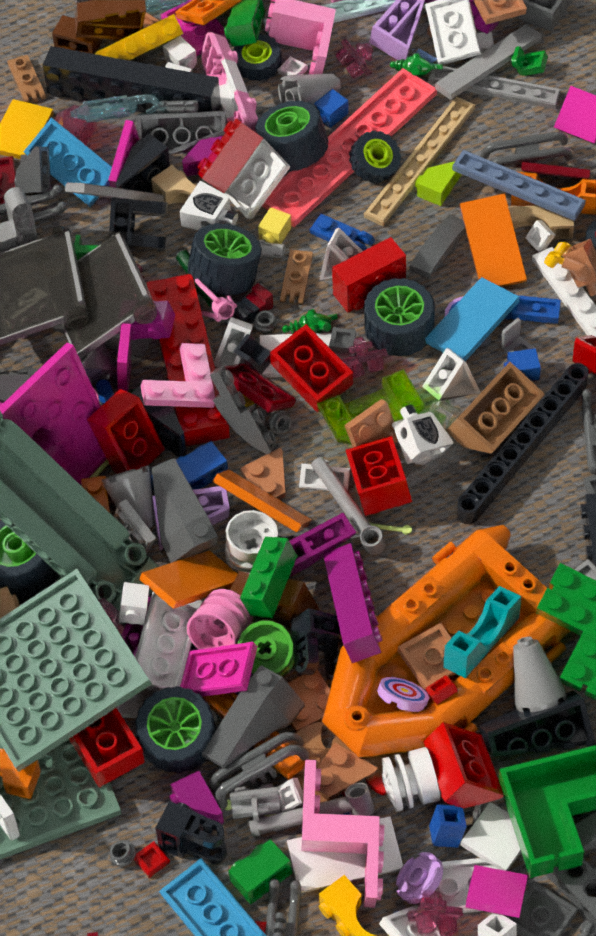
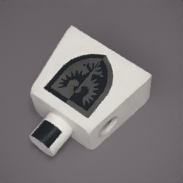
(206, 207)
(421, 435)

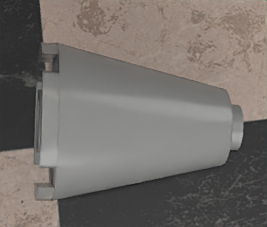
(307, 87)
(136, 488)
(534, 677)

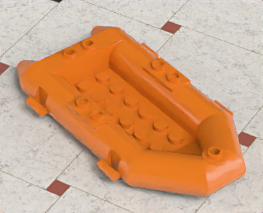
(455, 597)

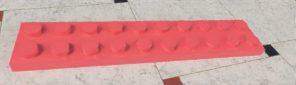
(385, 112)

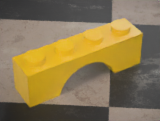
(144, 40)
(342, 903)

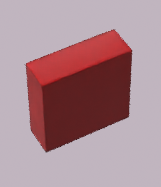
(441, 689)
(151, 859)

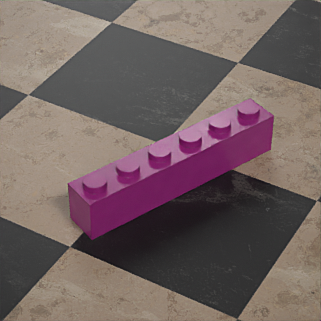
(352, 602)

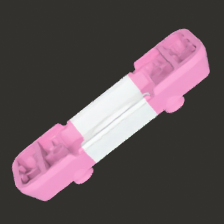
(221, 62)

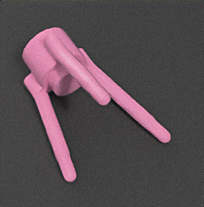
(222, 307)

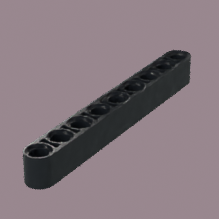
(520, 452)

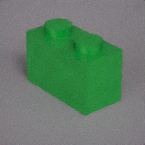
(255, 871)

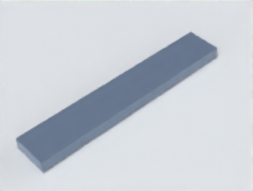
(519, 185)

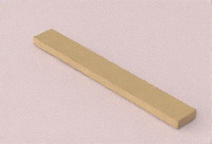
(419, 161)

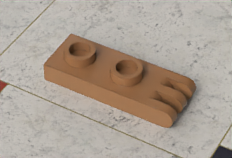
(26, 78)
(296, 276)

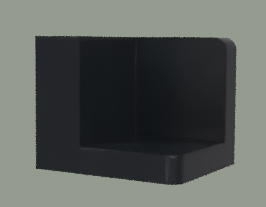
(253, 354)

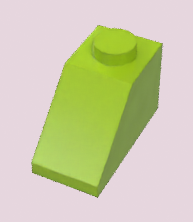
(437, 183)

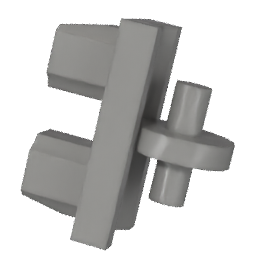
(255, 802)

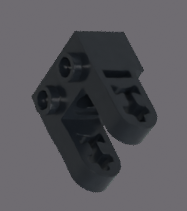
(123, 220)
(314, 632)
(180, 834)

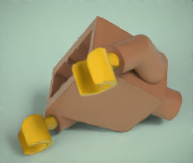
(579, 260)

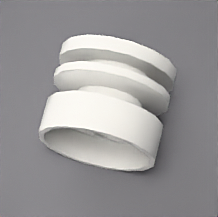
(244, 538)
(410, 779)

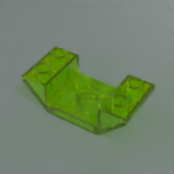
(396, 391)

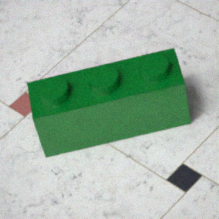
(245, 22)
(268, 577)

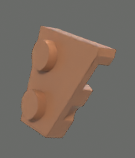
(267, 473)
(340, 770)

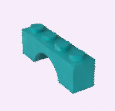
(498, 616)

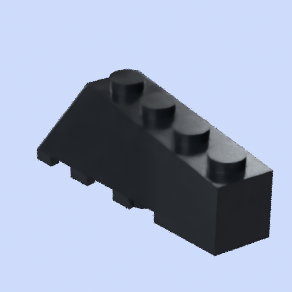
(553, 728)

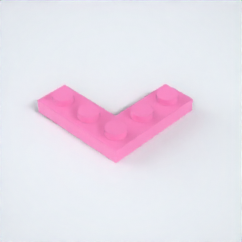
(194, 392)

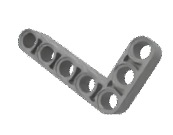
(21, 225)

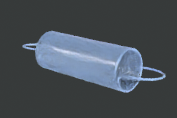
(426, 56)

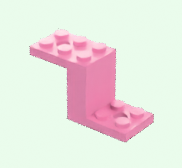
(302, 27)
(342, 834)

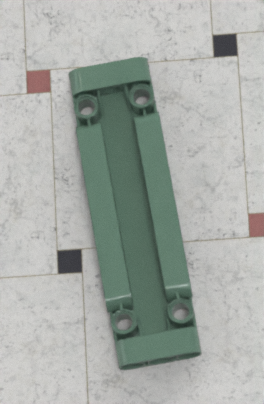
(63, 519)

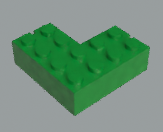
(572, 604)
(541, 806)

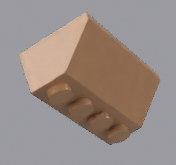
(496, 411)

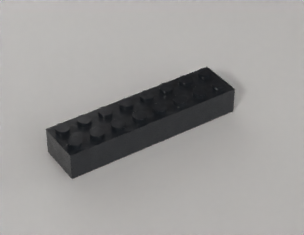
(100, 77)

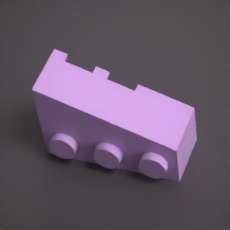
(397, 28)
(214, 502)

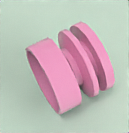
(218, 620)

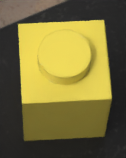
(274, 226)

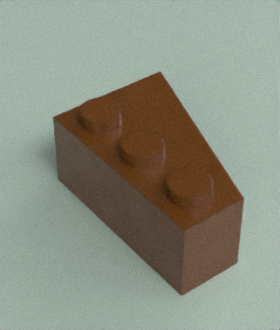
(109, 18)
(294, 599)

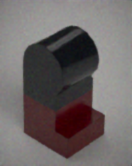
(255, 302)

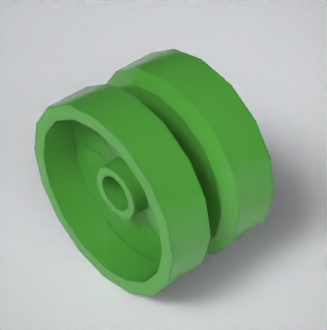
(273, 636)

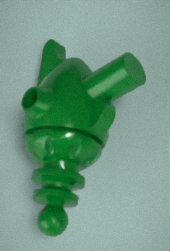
(416, 65)
(316, 321)

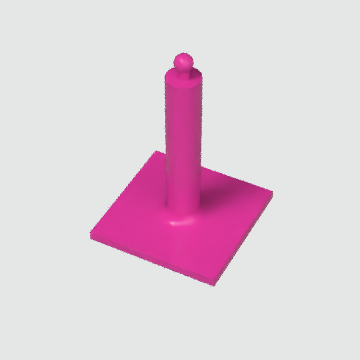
(55, 411)

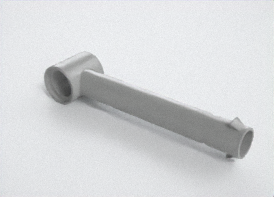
(349, 507)
(356, 801)

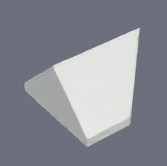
(338, 250)
(450, 377)

